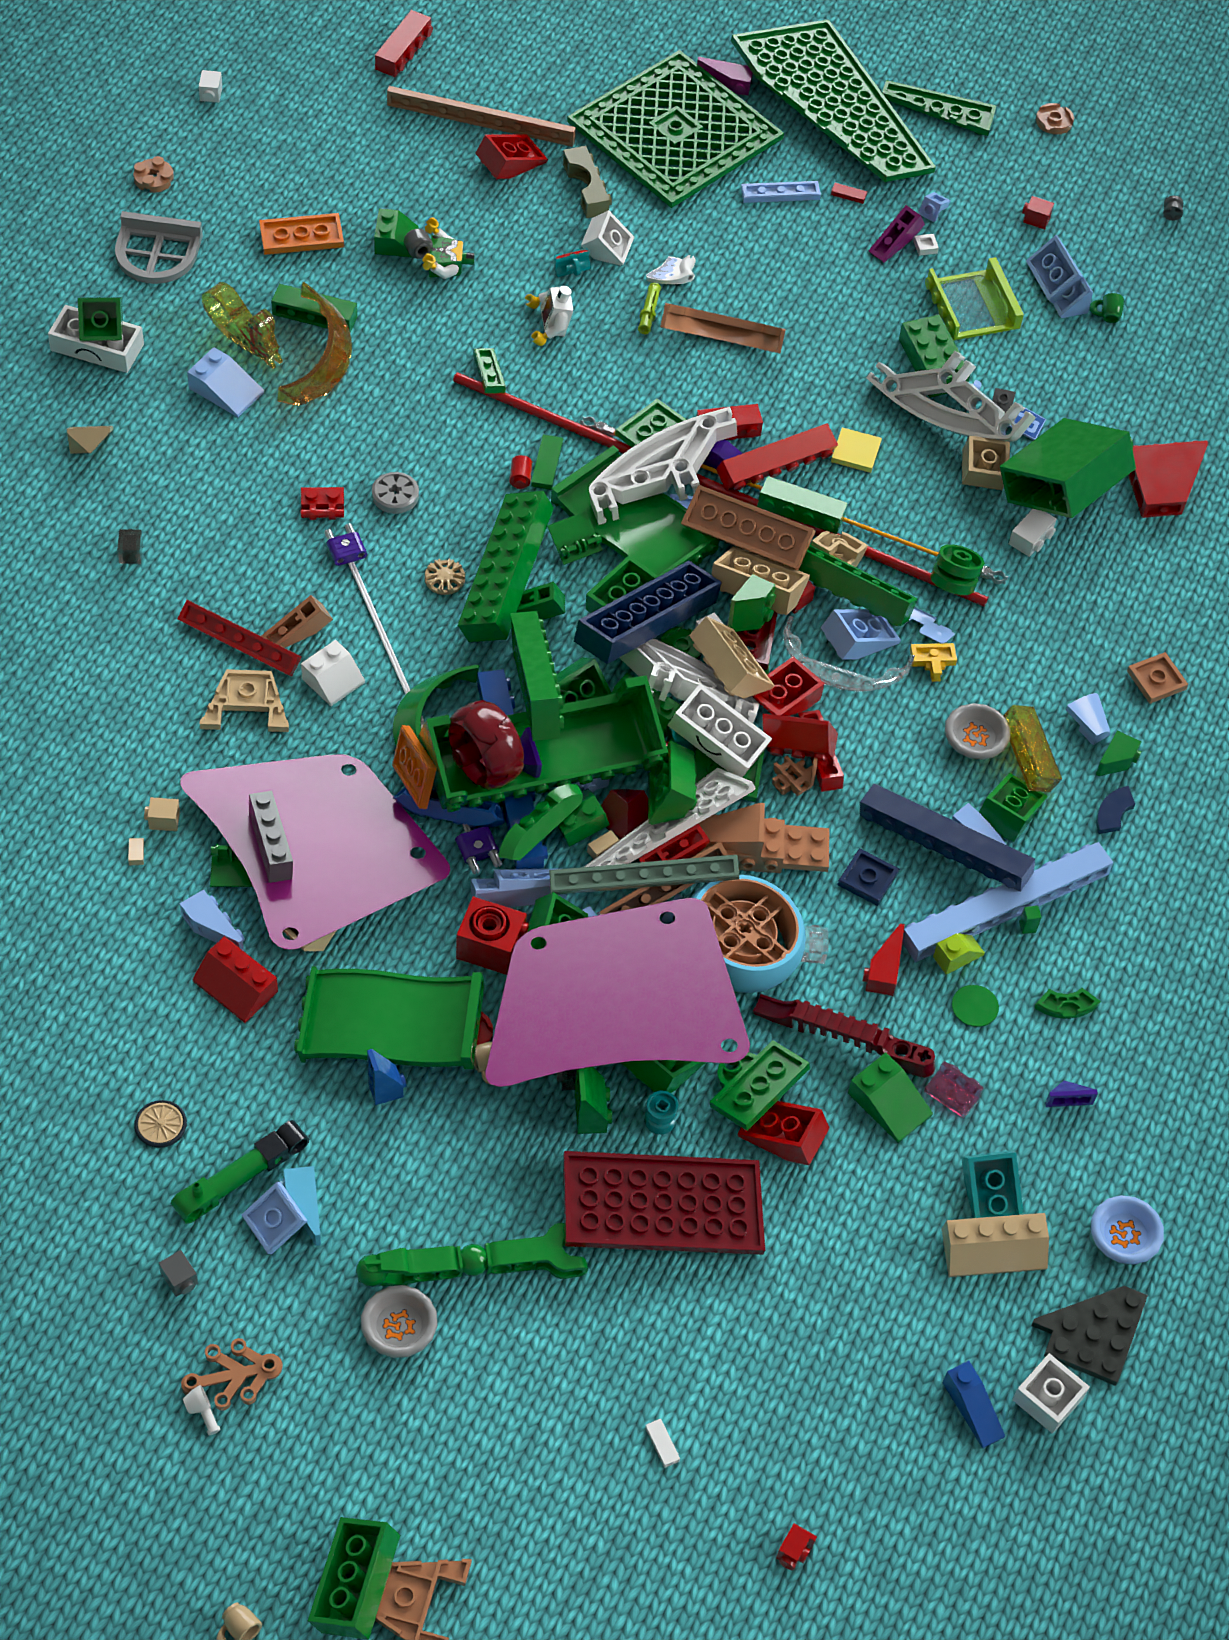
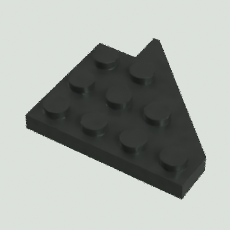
(1095, 1332)

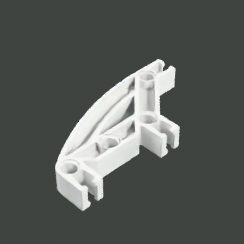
(985, 422)
(650, 467)
(681, 674)

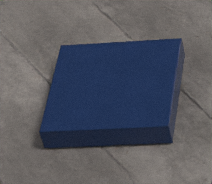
(868, 877)

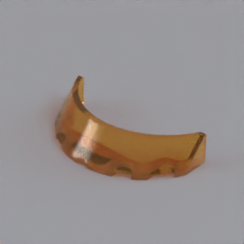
(333, 362)

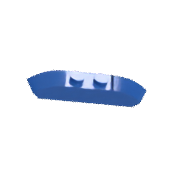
(486, 815)

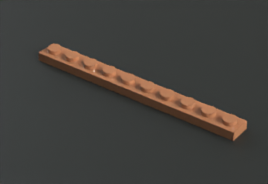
(480, 116)

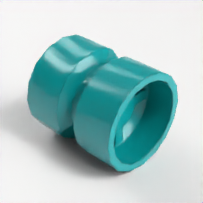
(661, 1112)

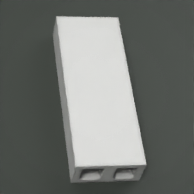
(662, 1443)

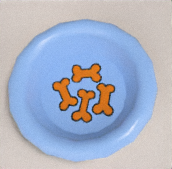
(1127, 1229)

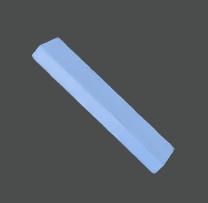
(780, 191)

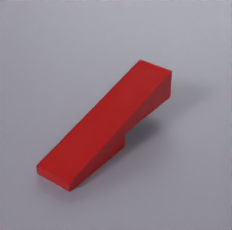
(828, 772)

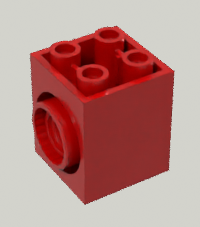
(489, 935)

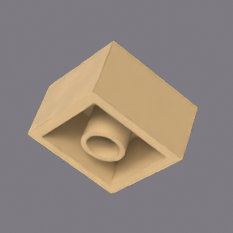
(982, 462)

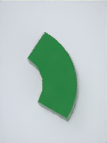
(1067, 1005)

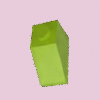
(957, 952)

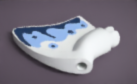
(673, 271)

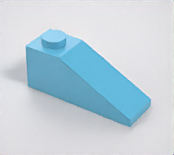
(302, 1189)

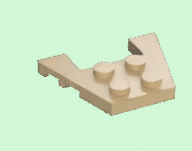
(246, 692)

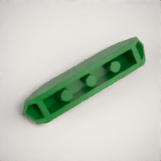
(541, 821)

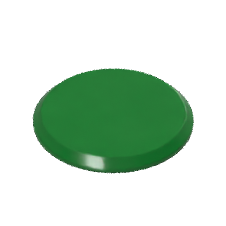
(975, 1005)

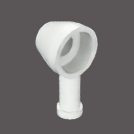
(197, 1402)

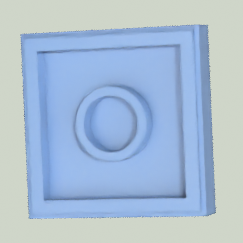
(274, 1218)

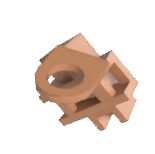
(805, 776)

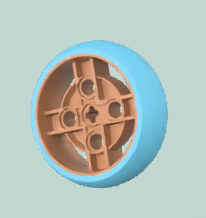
(746, 926)

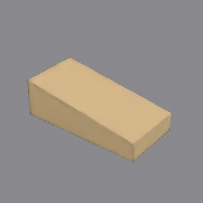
(136, 851)

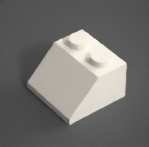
(607, 239)
(332, 673)

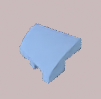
(1091, 717)

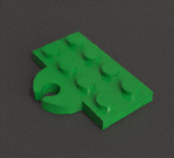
(757, 1083)

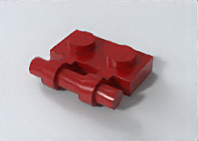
(322, 502)

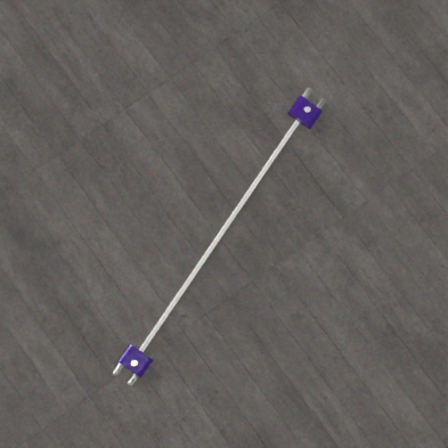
(345, 549)

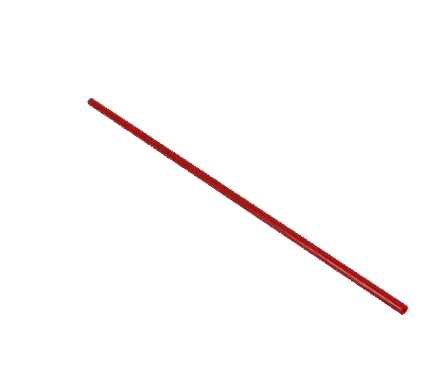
(608, 441)

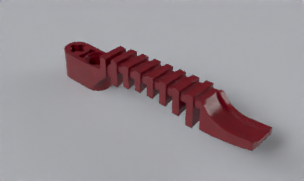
(917, 1060)

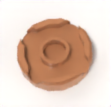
(1054, 118)

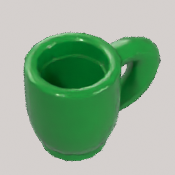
(1112, 307)

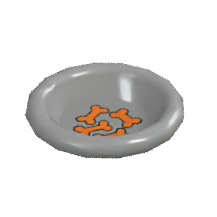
(977, 731)
(399, 1321)

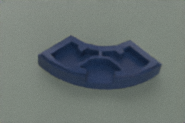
(1112, 809)

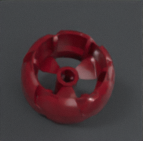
(485, 745)

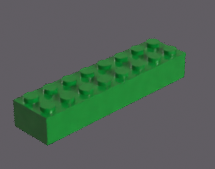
(505, 566)
(536, 676)

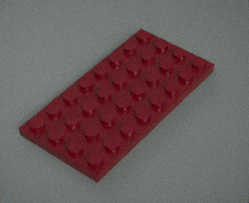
(662, 1203)

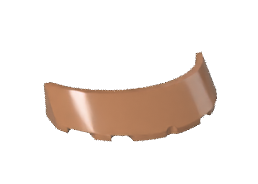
(722, 327)

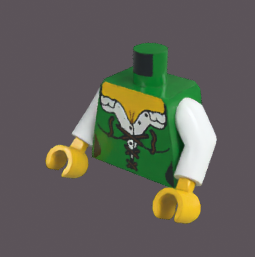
(446, 255)

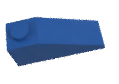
(384, 1078)
(973, 1403)

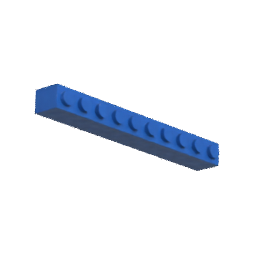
(495, 688)

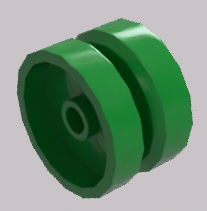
(957, 569)

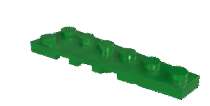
(953, 109)

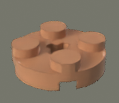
(143, 174)

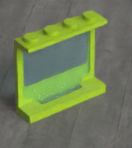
(975, 302)

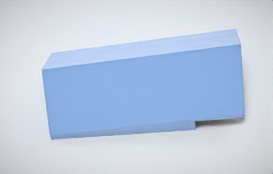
(1060, 279)
(513, 887)

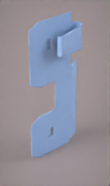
(930, 629)

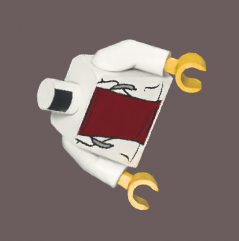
(555, 310)

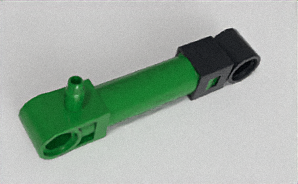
(267, 1154)

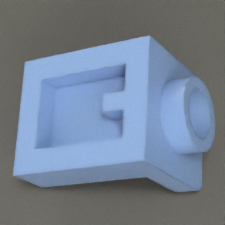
(933, 205)

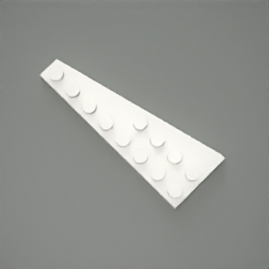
(712, 794)

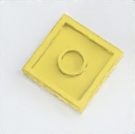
(856, 450)

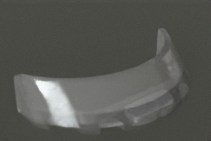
(840, 677)

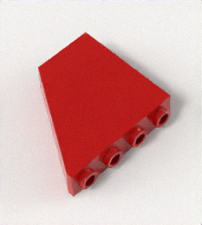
(1165, 476)

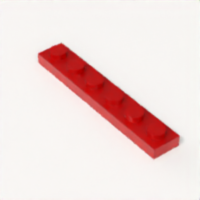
(239, 638)

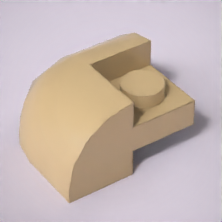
(841, 546)

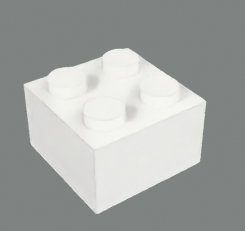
(1050, 1393)

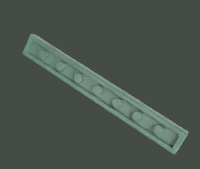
(644, 874)

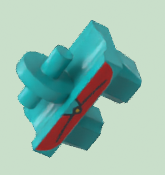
(572, 262)

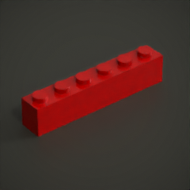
(777, 457)

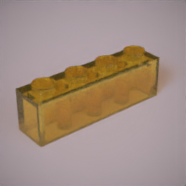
(1032, 749)

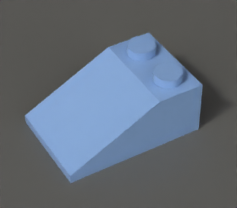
(223, 382)
(858, 633)

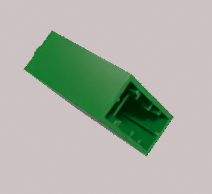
(1068, 467)

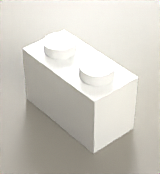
(1033, 531)

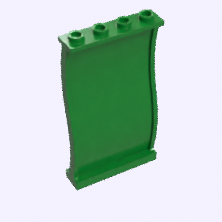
(646, 527)
(394, 1014)

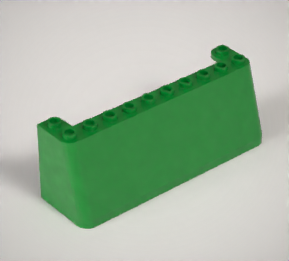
(597, 741)

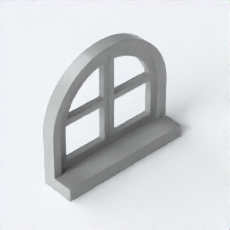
(161, 229)

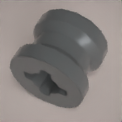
(1173, 208)

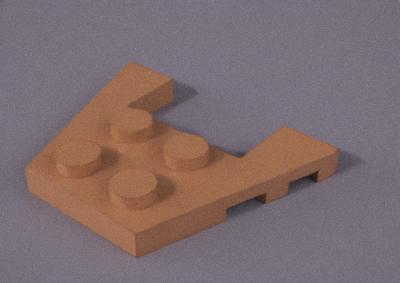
(410, 1594)

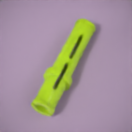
(648, 313)

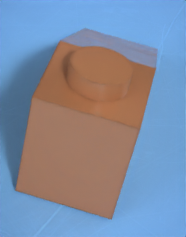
(300, 623)

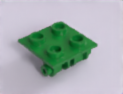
(575, 538)
(227, 869)

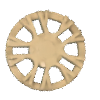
(444, 576)

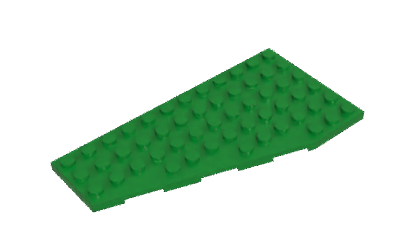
(831, 88)

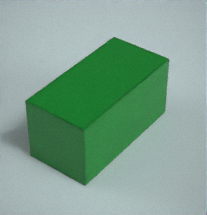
(1030, 919)

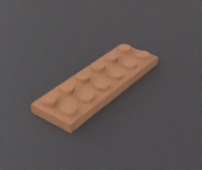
(748, 527)

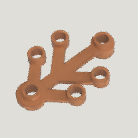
(236, 1373)

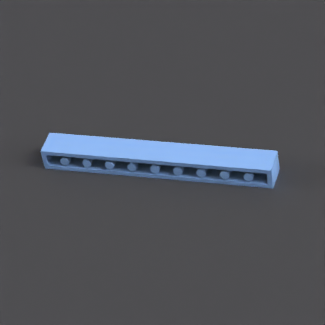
(1005, 903)

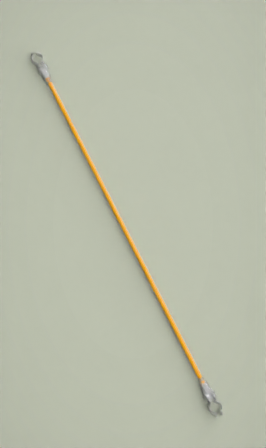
(986, 573)

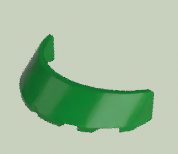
(412, 704)

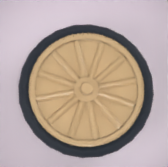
(160, 1124)

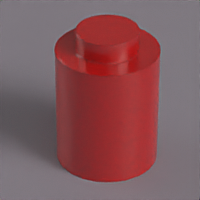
(520, 471)

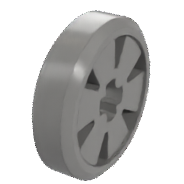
(406, 489)

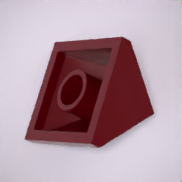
(625, 810)

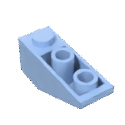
(207, 920)

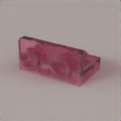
(954, 1089)

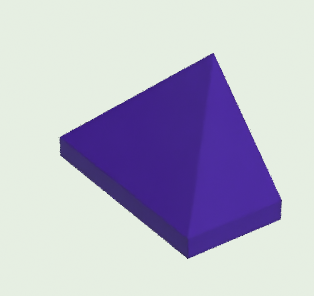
(532, 760)
(1071, 1095)

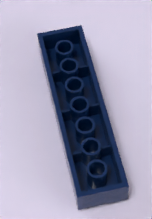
(647, 612)

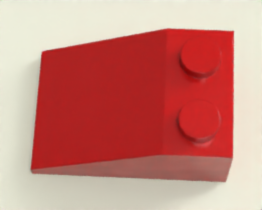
(509, 155)
(793, 691)
(789, 1132)

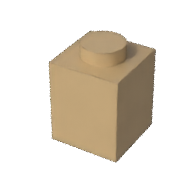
(162, 814)

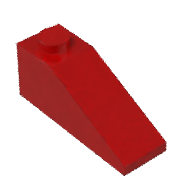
(680, 847)
(884, 966)

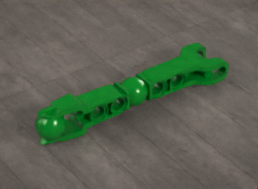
(447, 1262)

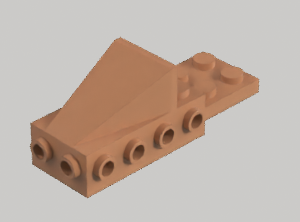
(767, 842)

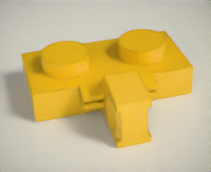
(934, 657)

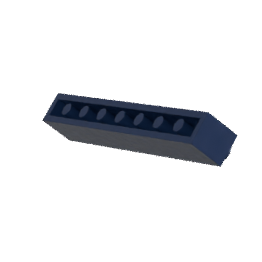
(947, 837)

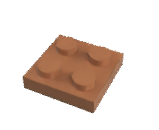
(1157, 677)

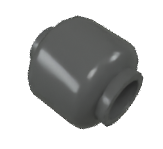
(418, 243)

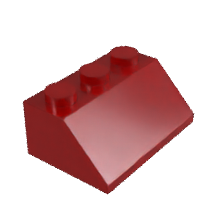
(800, 737)
(235, 979)

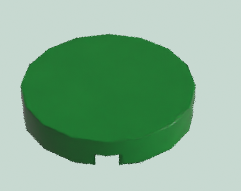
(680, 639)

